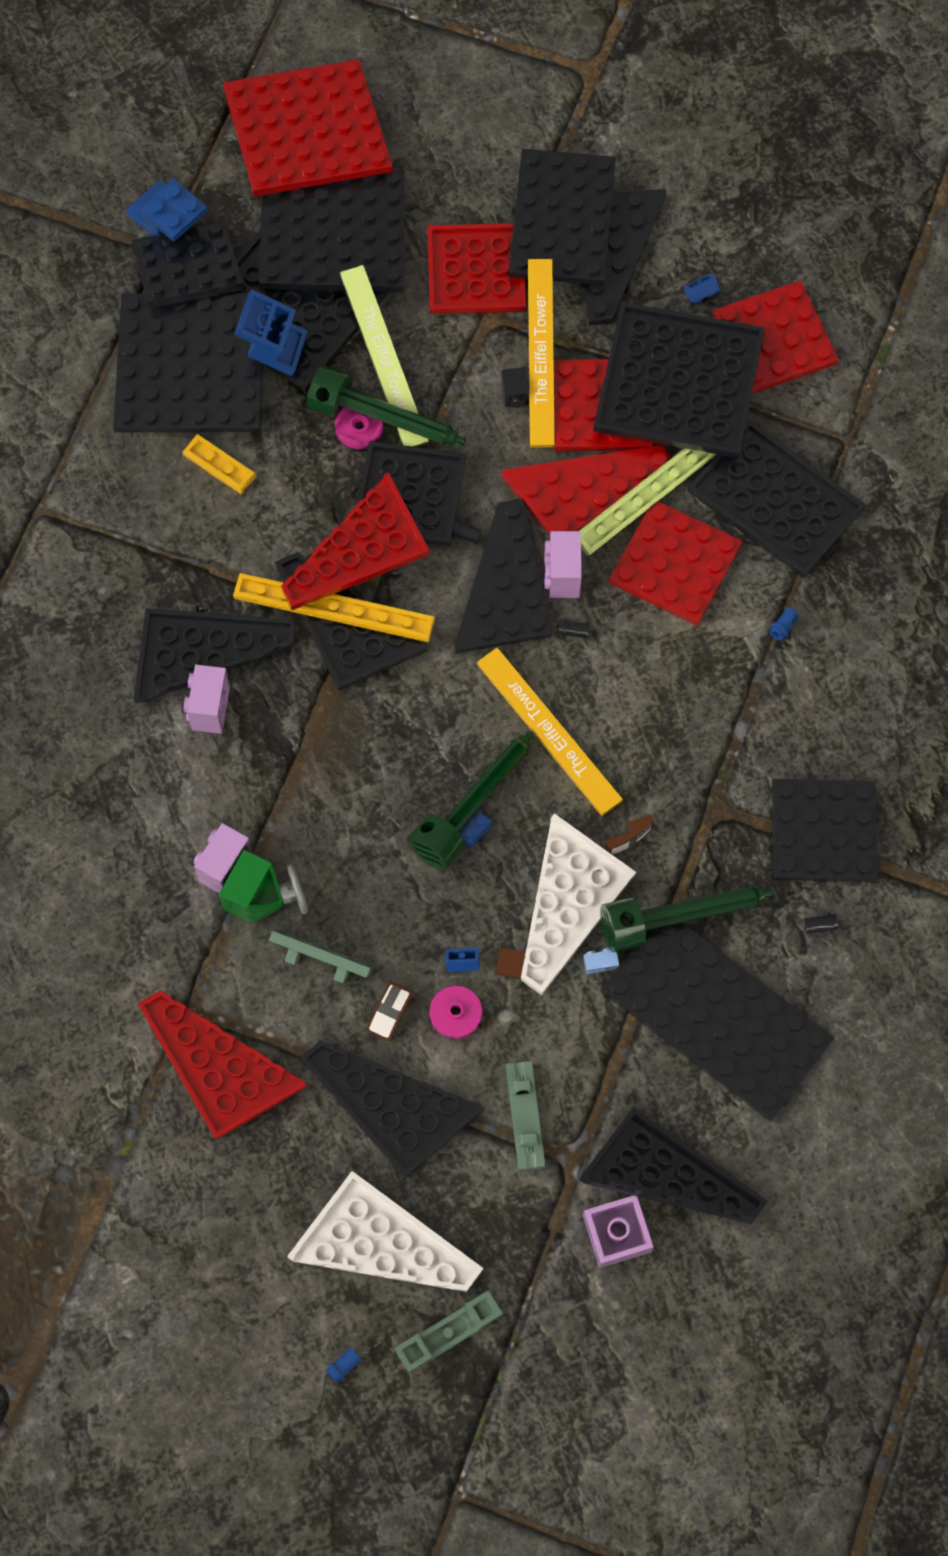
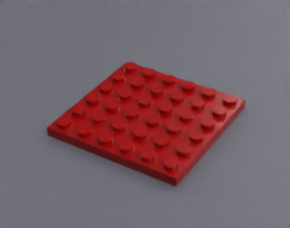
(307, 127)

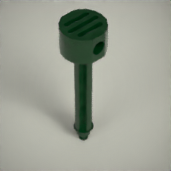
(332, 391)
(438, 839)
(638, 921)

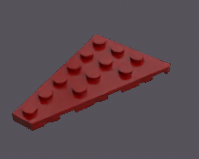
(577, 490)
(368, 543)
(218, 1071)

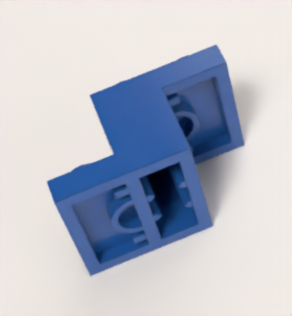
(167, 210)
(271, 332)

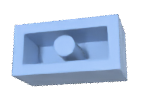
(600, 961)

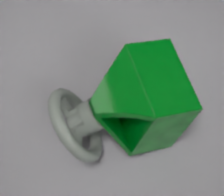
(254, 891)

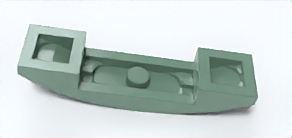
(448, 1332)

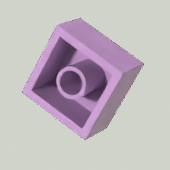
(563, 564)
(207, 699)
(220, 856)
(617, 1231)

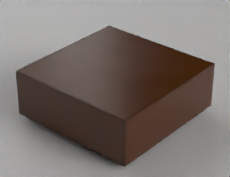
(510, 963)

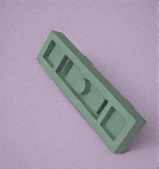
(299, 945)
(525, 1116)

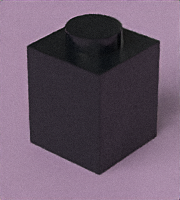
(515, 387)

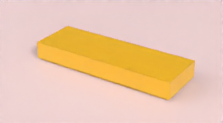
(219, 464)

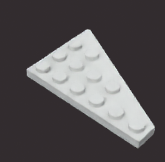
(572, 887)
(376, 1237)

